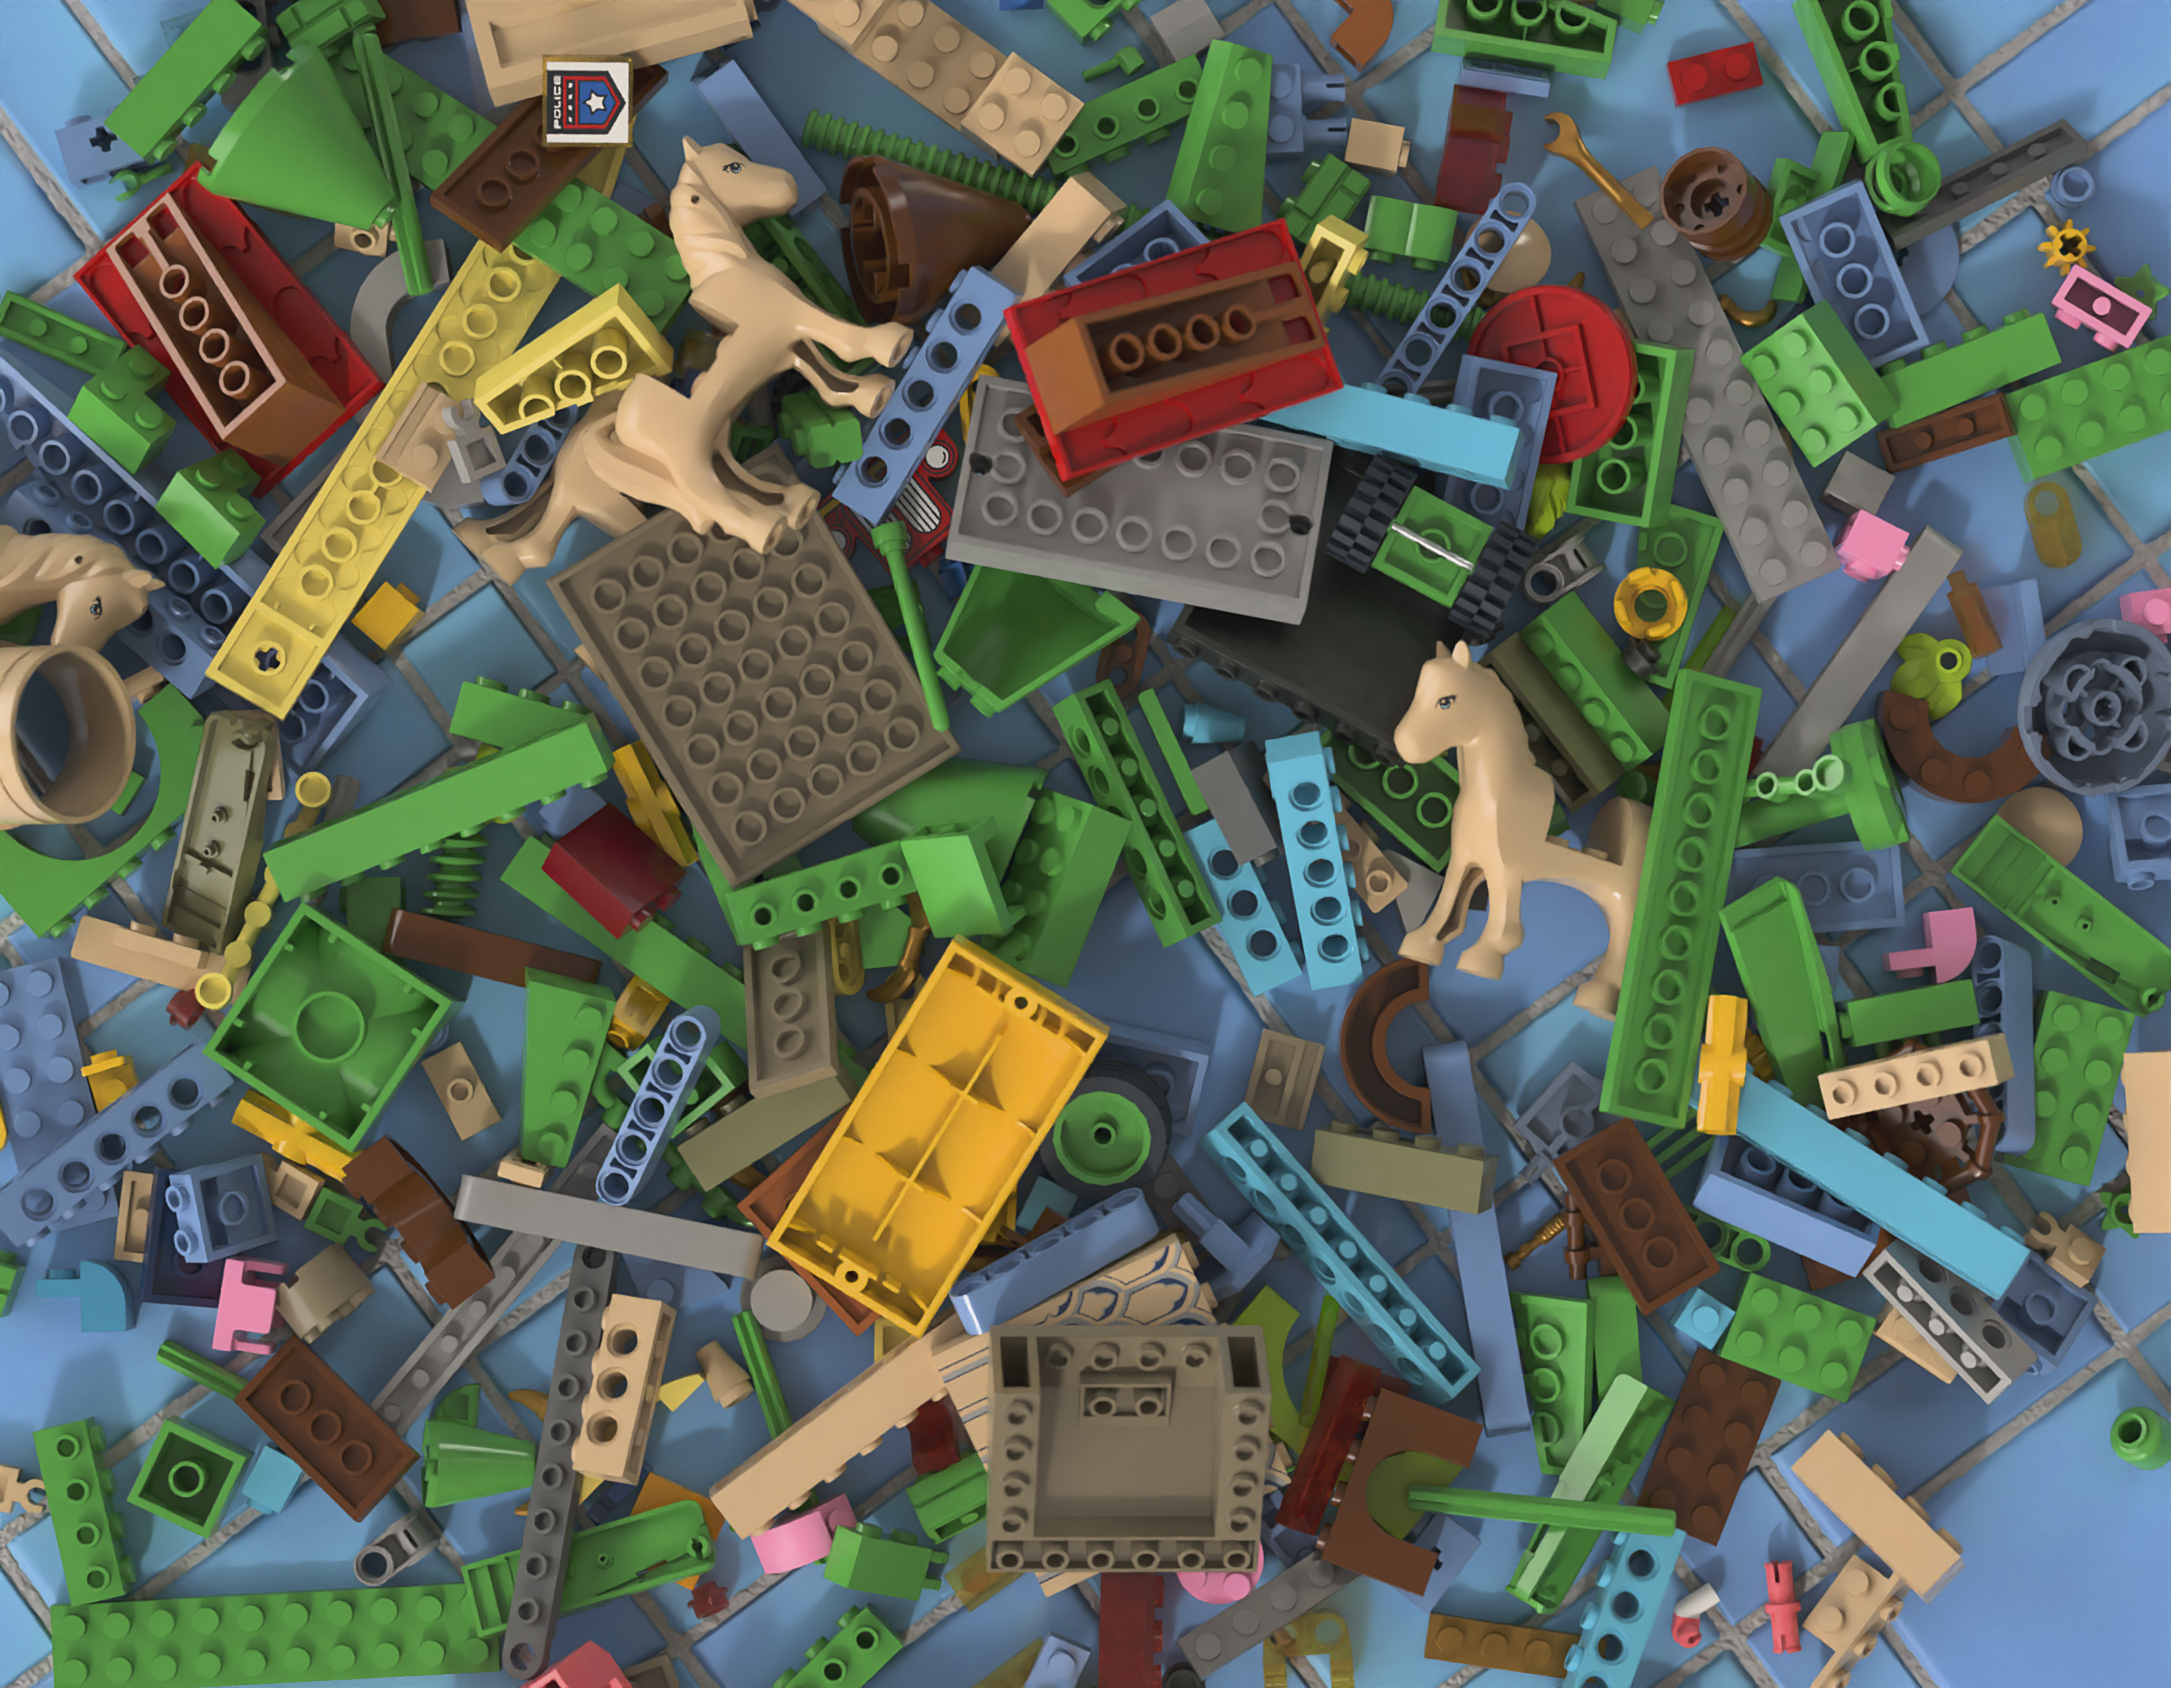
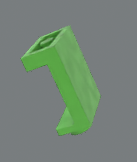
(958, 878)

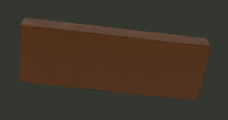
(1946, 433)

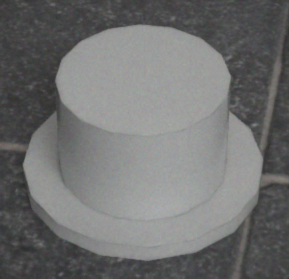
(782, 1301)

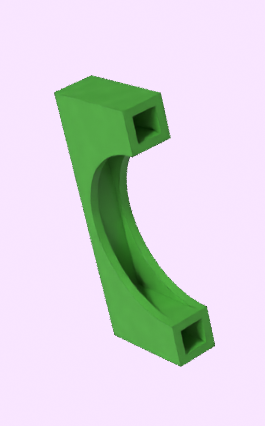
(53, 890)

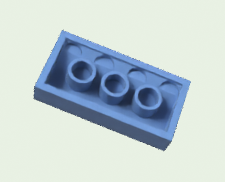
(1854, 269)
(1510, 392)
(1171, 1061)

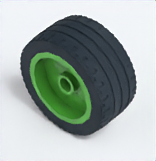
(1138, 1138)

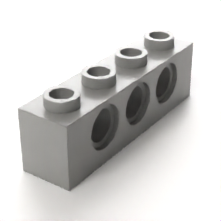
(1952, 1319)

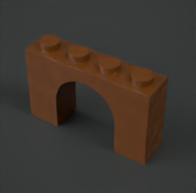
(1394, 1427)

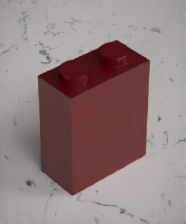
(615, 871)

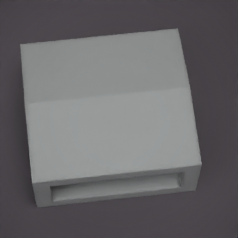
(1186, 28)
(1856, 485)

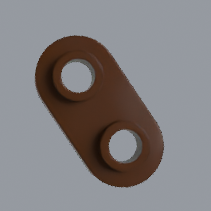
(1126, 656)

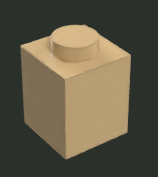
(1376, 148)

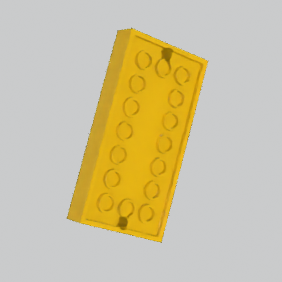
(938, 1135)

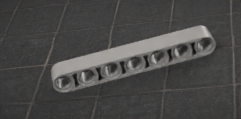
(1861, 655)
(609, 1226)

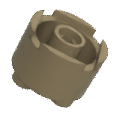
(322, 1293)

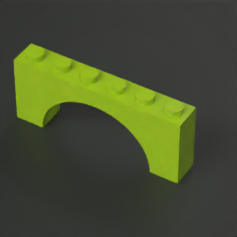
(1391, 1478)

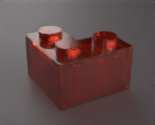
(1472, 147)

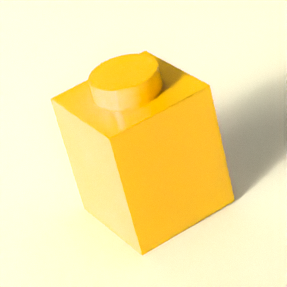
(389, 615)

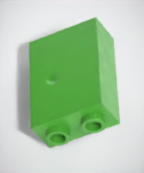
(1906, 1014)

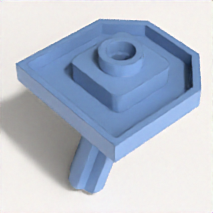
(1234, 1254)

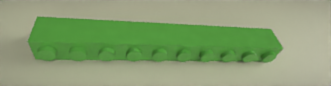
(654, 954)

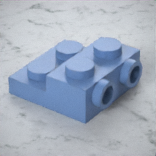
(2140, 834)
(221, 1209)
(2044, 1311)

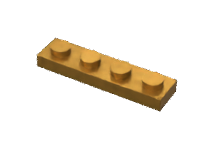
(1501, 1645)

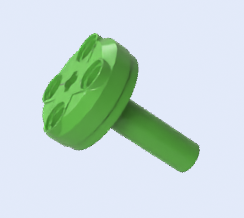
(1871, 799)

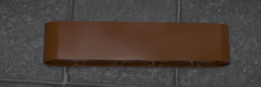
(478, 951)

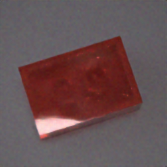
(1129, 1630)

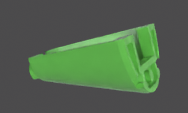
(1022, 633)
(959, 791)

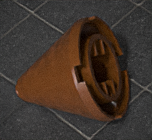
(916, 234)

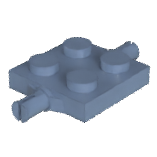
(1562, 1117)

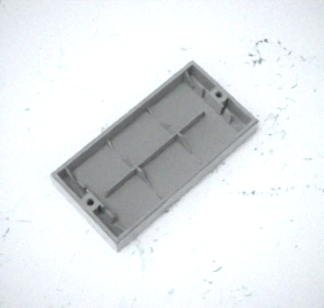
(1176, 525)

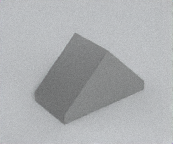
(1422, 890)

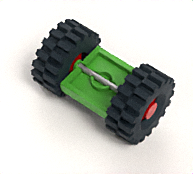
(1431, 546)

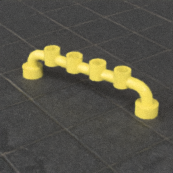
(216, 989)

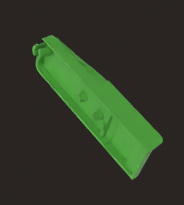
(2066, 916)
(1785, 986)
(1595, 1473)
(602, 1564)

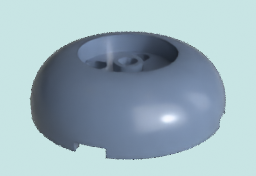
(2111, 679)

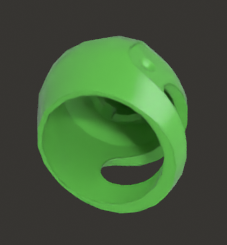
(1902, 178)

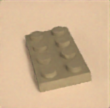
(790, 1013)

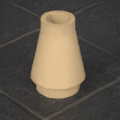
(724, 1376)

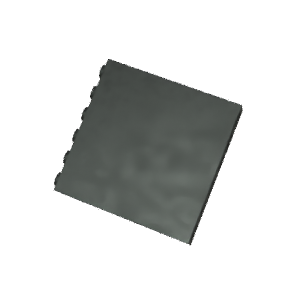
(1356, 647)

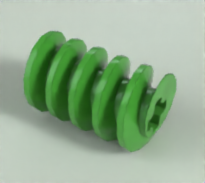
(455, 876)

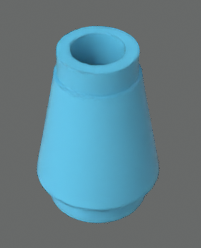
(1209, 724)

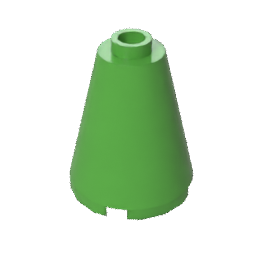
(472, 1463)

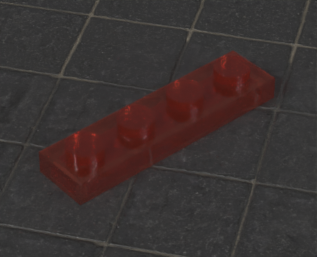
(1327, 1445)

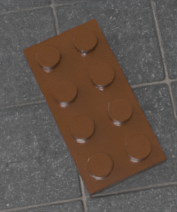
(1635, 1215)
(327, 1428)
(1708, 1443)

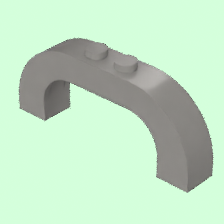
(371, 330)

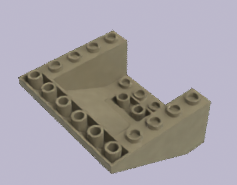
(1126, 1448)

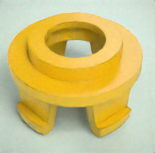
(1650, 579)

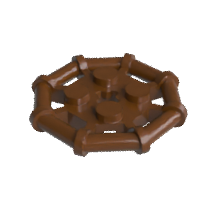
(1948, 1133)

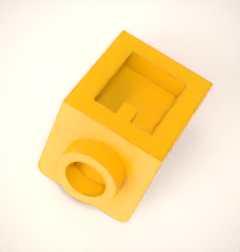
(636, 1014)
(110, 1076)

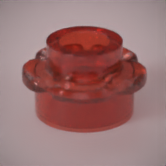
(184, 1009)
(708, 1600)

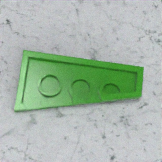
(1688, 552)
(1558, 1361)

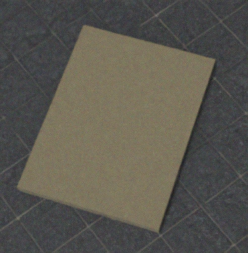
(753, 678)

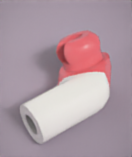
(1687, 1615)

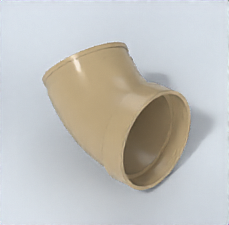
(99, 735)

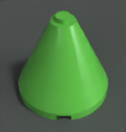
(301, 149)

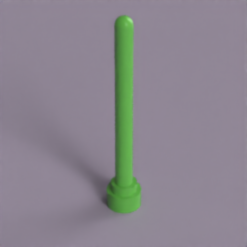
(891, 541)

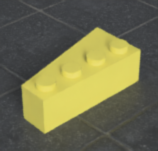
(574, 362)

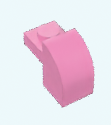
(1948, 943)
(803, 1536)

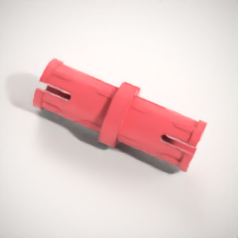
(1782, 1606)

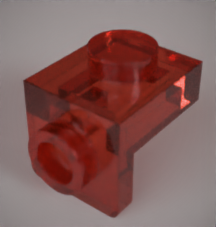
(933, 1437)

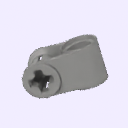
(1566, 567)
(397, 1548)

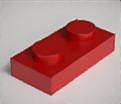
(1714, 74)

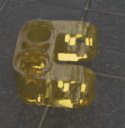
(1307, 1643)

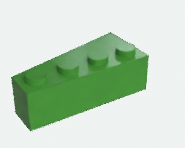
(1527, 34)
(1859, 69)
(1225, 141)
(560, 1054)

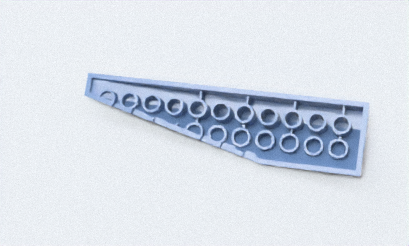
(123, 509)

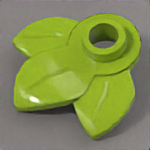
(1926, 677)

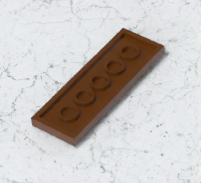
(516, 177)

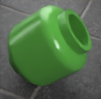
(2142, 1438)

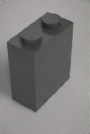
(1242, 803)

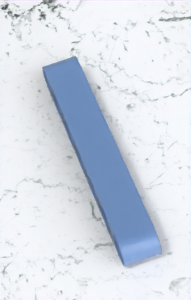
(1450, 296)

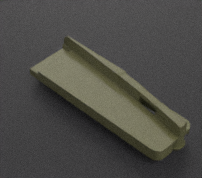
(221, 832)

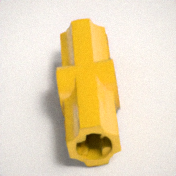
(653, 803)
(1722, 1065)
(291, 1134)

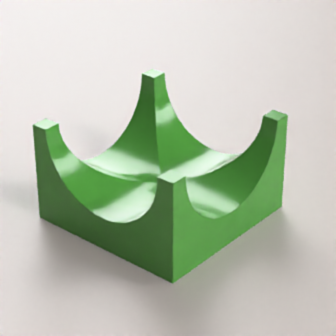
(330, 1027)

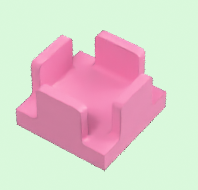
(248, 1305)

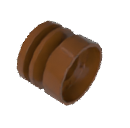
(1716, 204)

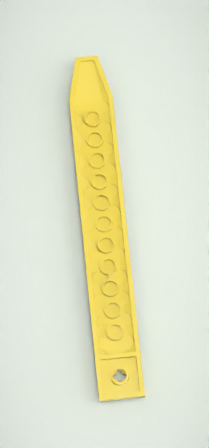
(368, 502)

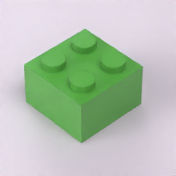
(190, 1476)

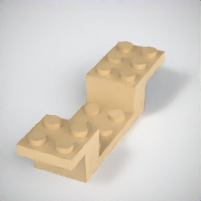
(953, 74)

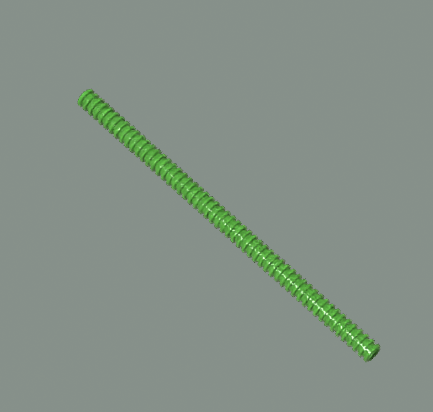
(1035, 195)

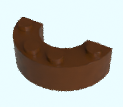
(1940, 773)
(1363, 1048)
(424, 1217)

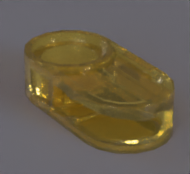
(2054, 536)

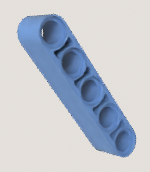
(2006, 1005)
(674, 1094)
(1053, 1261)

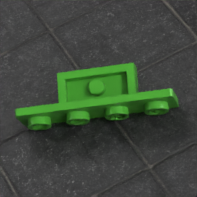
(1792, 186)

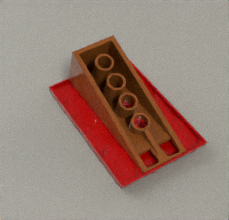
(234, 326)
(1173, 349)

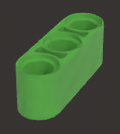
(1728, 1239)
(1615, 1333)

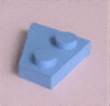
(672, 1282)

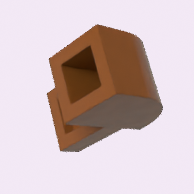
(1363, 32)

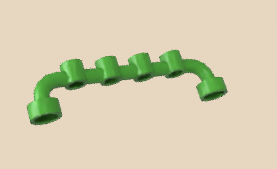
(1828, 775)
(717, 1200)

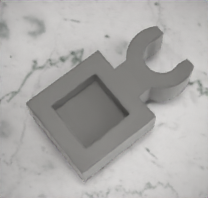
(475, 447)

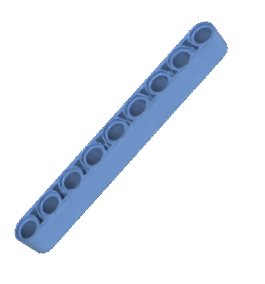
(1478, 1251)

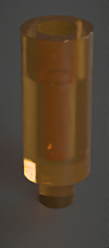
(1973, 616)

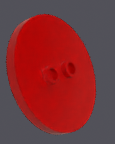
(1582, 342)

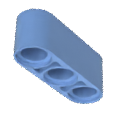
(522, 470)

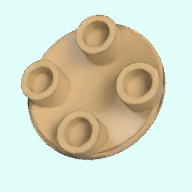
(1524, 263)
(2046, 820)

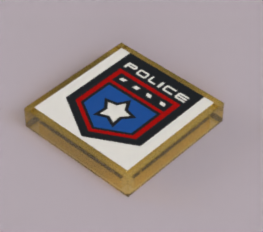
(587, 100)

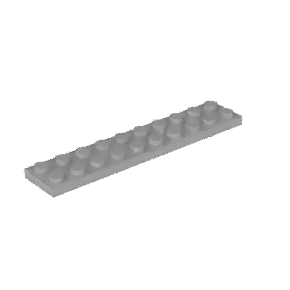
(1725, 415)

